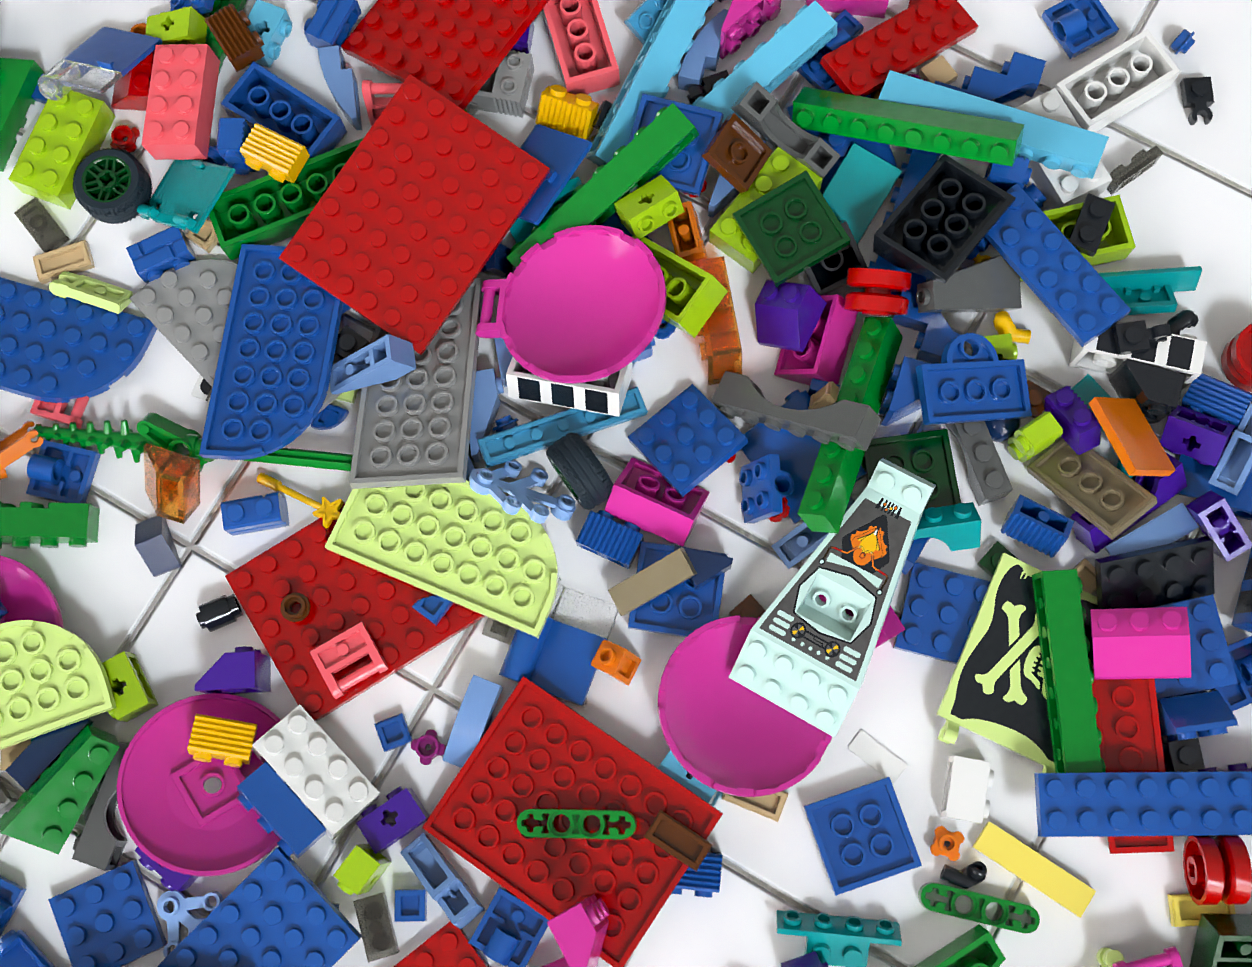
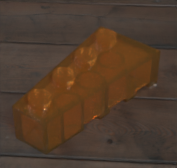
(720, 334)

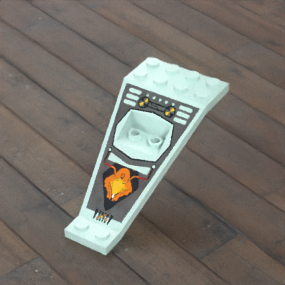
(809, 650)

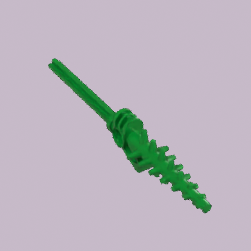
(171, 436)

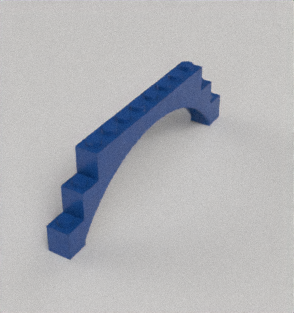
(1016, 79)

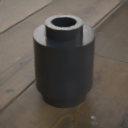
(219, 612)

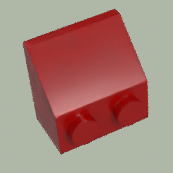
(133, 88)

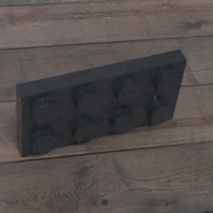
(1156, 575)

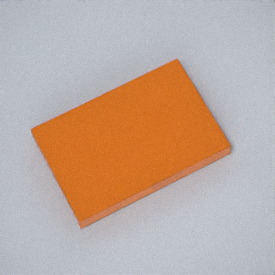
(1131, 437)

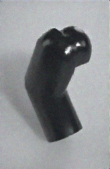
(1182, 320)
(966, 877)

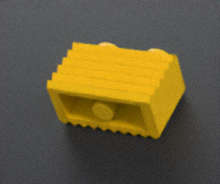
(566, 111)
(274, 153)
(222, 740)

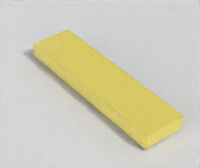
(1034, 869)

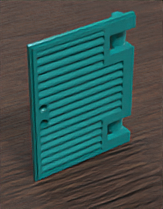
(187, 190)

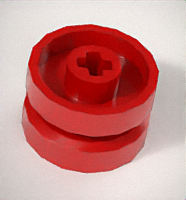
(877, 291)
(1237, 360)
(1217, 870)

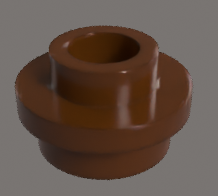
(289, 601)

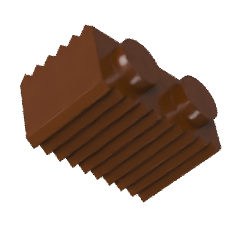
(234, 37)

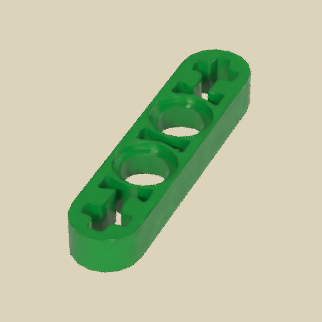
(576, 827)
(978, 909)

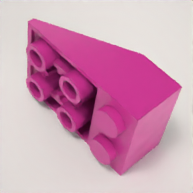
(745, 21)

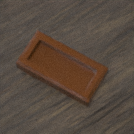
(678, 840)

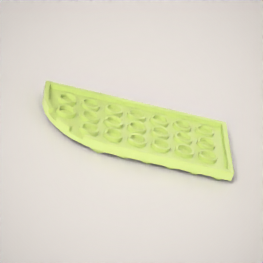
(454, 548)
(47, 680)

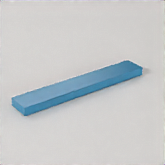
(549, 429)

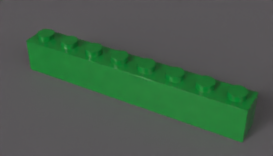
(908, 126)
(628, 170)
(836, 467)
(1067, 672)

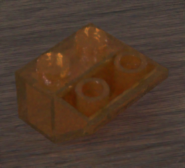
(171, 482)

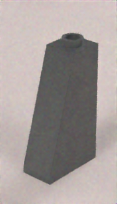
(975, 288)

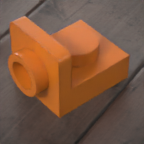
(616, 661)

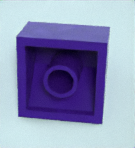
(787, 315)
(238, 673)

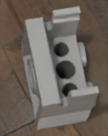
(507, 87)

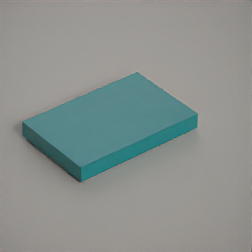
(860, 189)

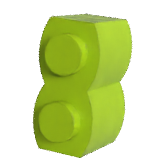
(1034, 437)

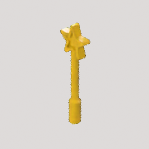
(326, 510)

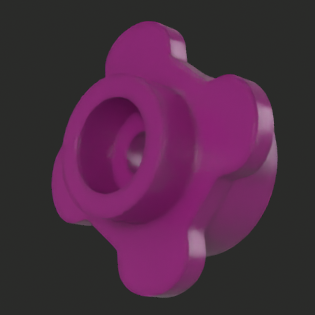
(425, 755)

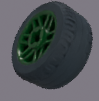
(112, 185)
(580, 470)

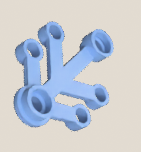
(490, 482)
(182, 914)

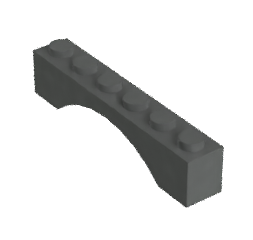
(843, 422)

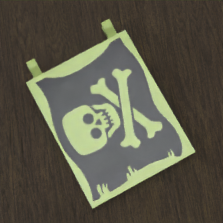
(1000, 670)

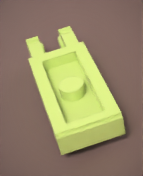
(91, 291)

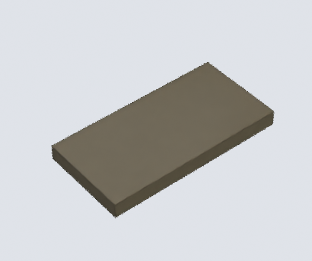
(1092, 487)

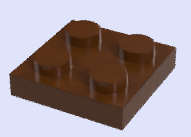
(737, 153)

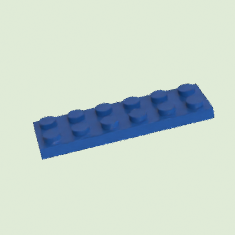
(1055, 270)

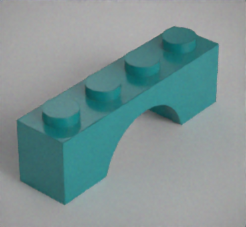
(953, 524)

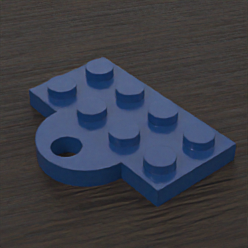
(972, 386)

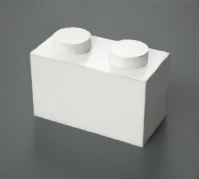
(967, 789)

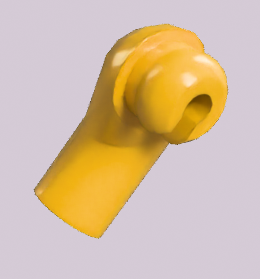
(1005, 325)

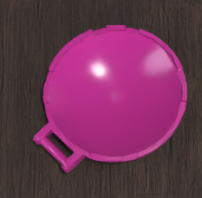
(577, 304)
(726, 730)

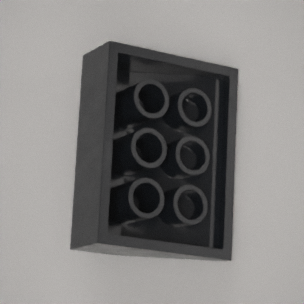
(941, 220)

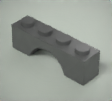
(764, 114)
(983, 462)
(101, 841)

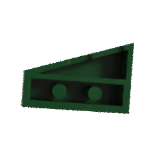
(1223, 941)

